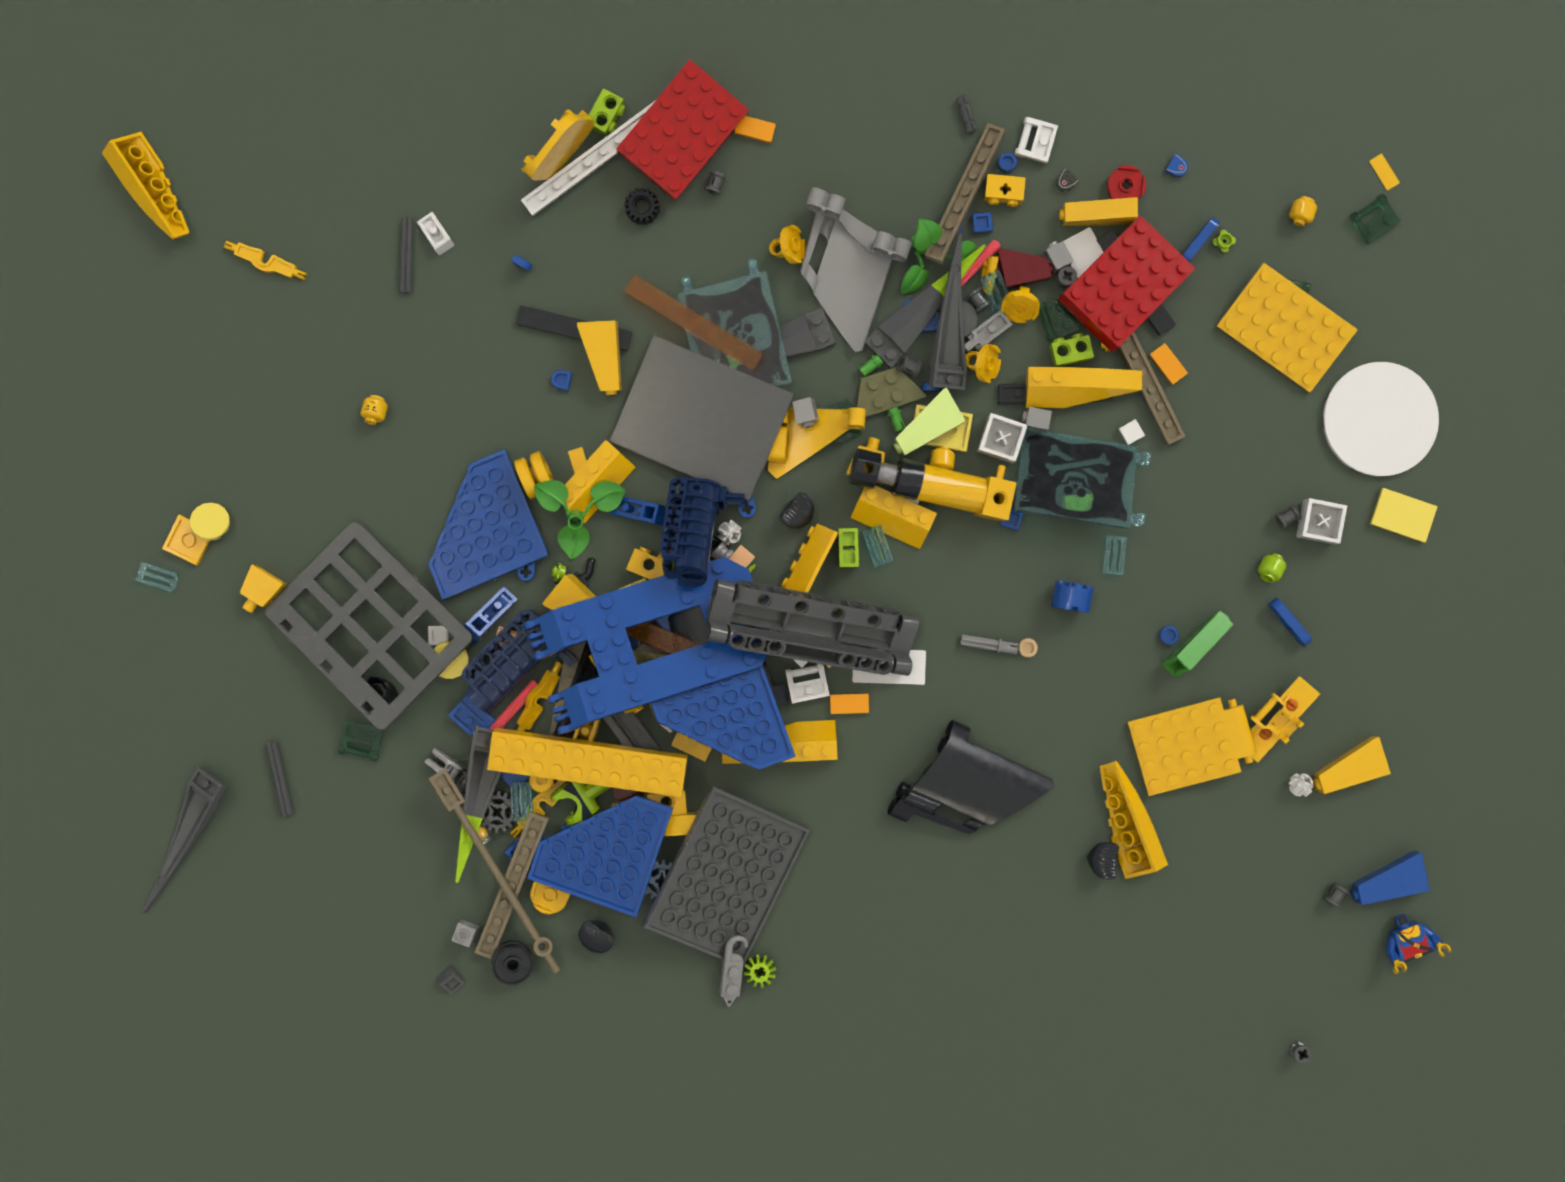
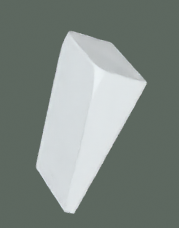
(435, 233)

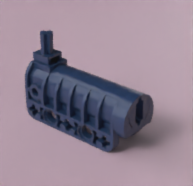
(694, 527)
(509, 665)

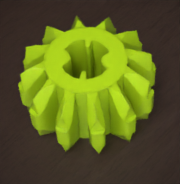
(763, 976)

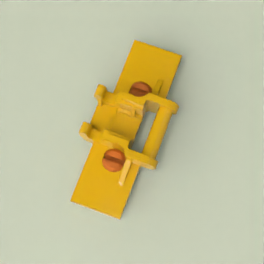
(1285, 721)

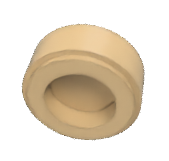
(1027, 647)

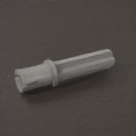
(989, 644)

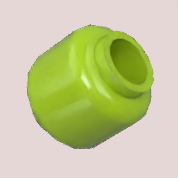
(1271, 568)

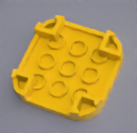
(569, 135)

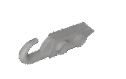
(732, 971)

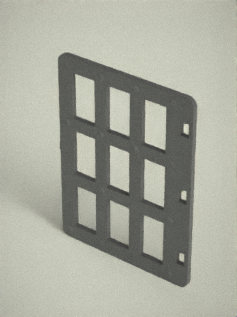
(343, 675)

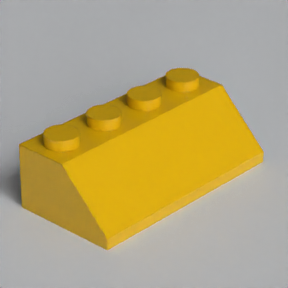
(603, 465)
(896, 515)
(811, 559)

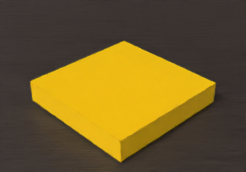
(185, 542)

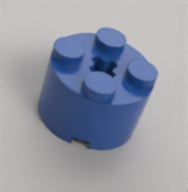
(1072, 596)

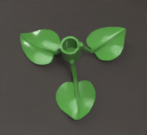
(927, 233)
(574, 537)

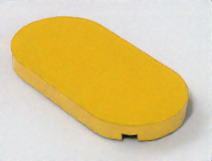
(548, 899)

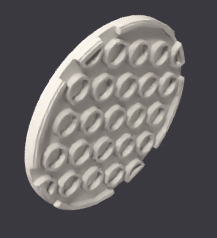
(1380, 419)

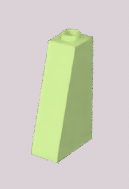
(934, 421)

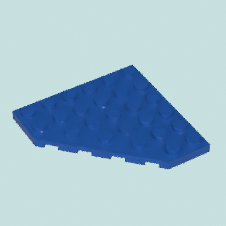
(486, 529)
(732, 718)
(606, 855)

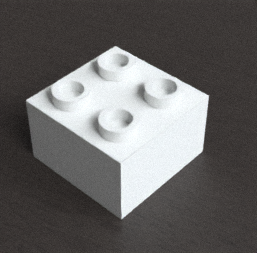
(1002, 438)
(1321, 521)

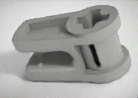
(452, 766)

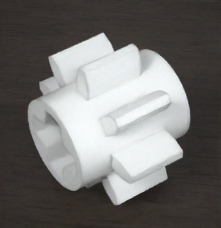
(729, 532)
(1301, 785)

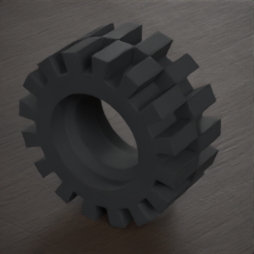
(642, 217)

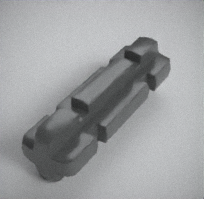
(966, 114)

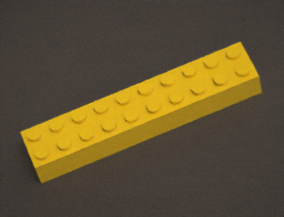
(587, 762)

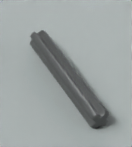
(406, 255)
(279, 779)

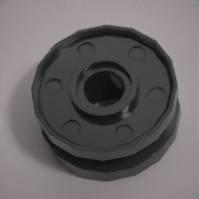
(514, 973)

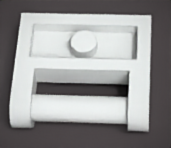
(1042, 142)
(807, 689)

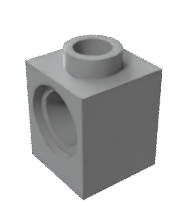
(1058, 255)
(805, 412)
(1037, 418)
(465, 933)

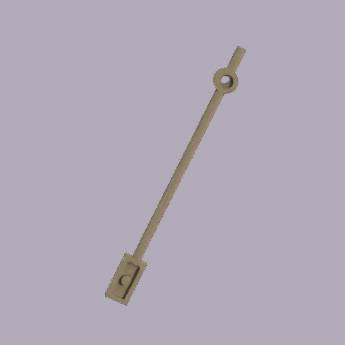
(451, 800)

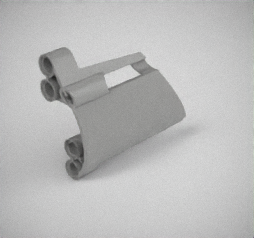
(851, 266)

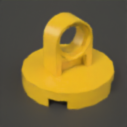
(791, 245)
(1020, 305)
(987, 362)

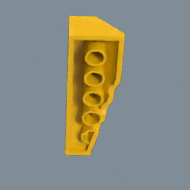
(145, 181)
(1075, 386)
(809, 741)
(1131, 825)

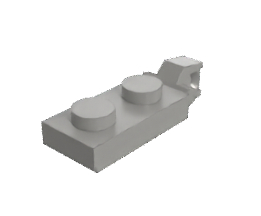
(988, 331)

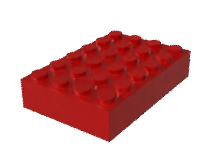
(682, 130)
(1126, 284)

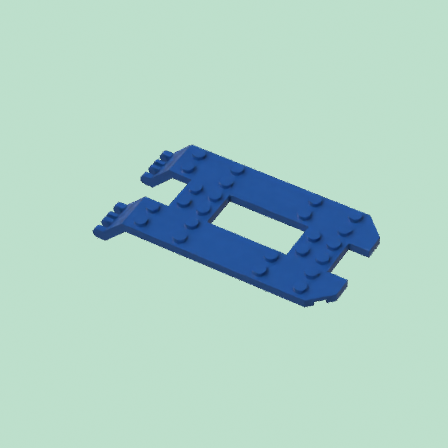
(621, 681)

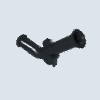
(588, 573)

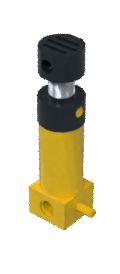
(936, 485)

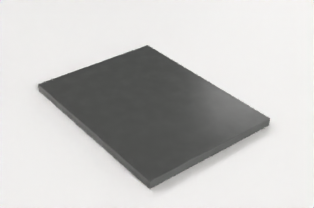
(701, 417)
(726, 875)

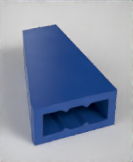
(1395, 880)

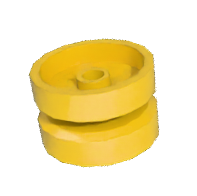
(532, 475)

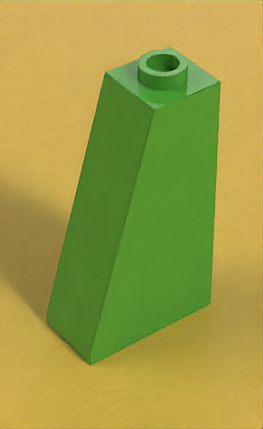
(1197, 644)

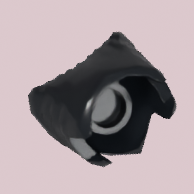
(798, 511)
(384, 688)
(1104, 860)
(596, 936)

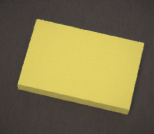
(955, 439)
(1403, 515)

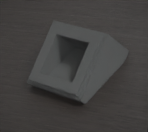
(450, 980)

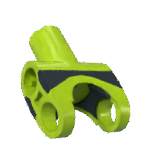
(584, 798)

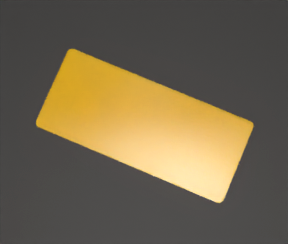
(1384, 171)
(577, 458)

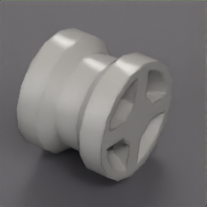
(722, 551)

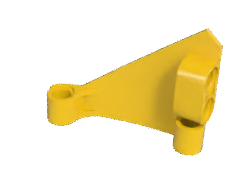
(798, 444)

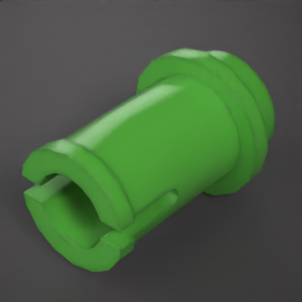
(871, 365)
(896, 419)

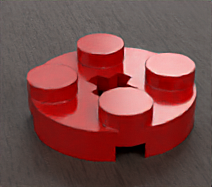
(1134, 178)

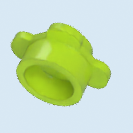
(1224, 235)
(558, 572)

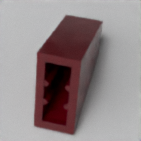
(1022, 269)

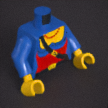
(1410, 942)

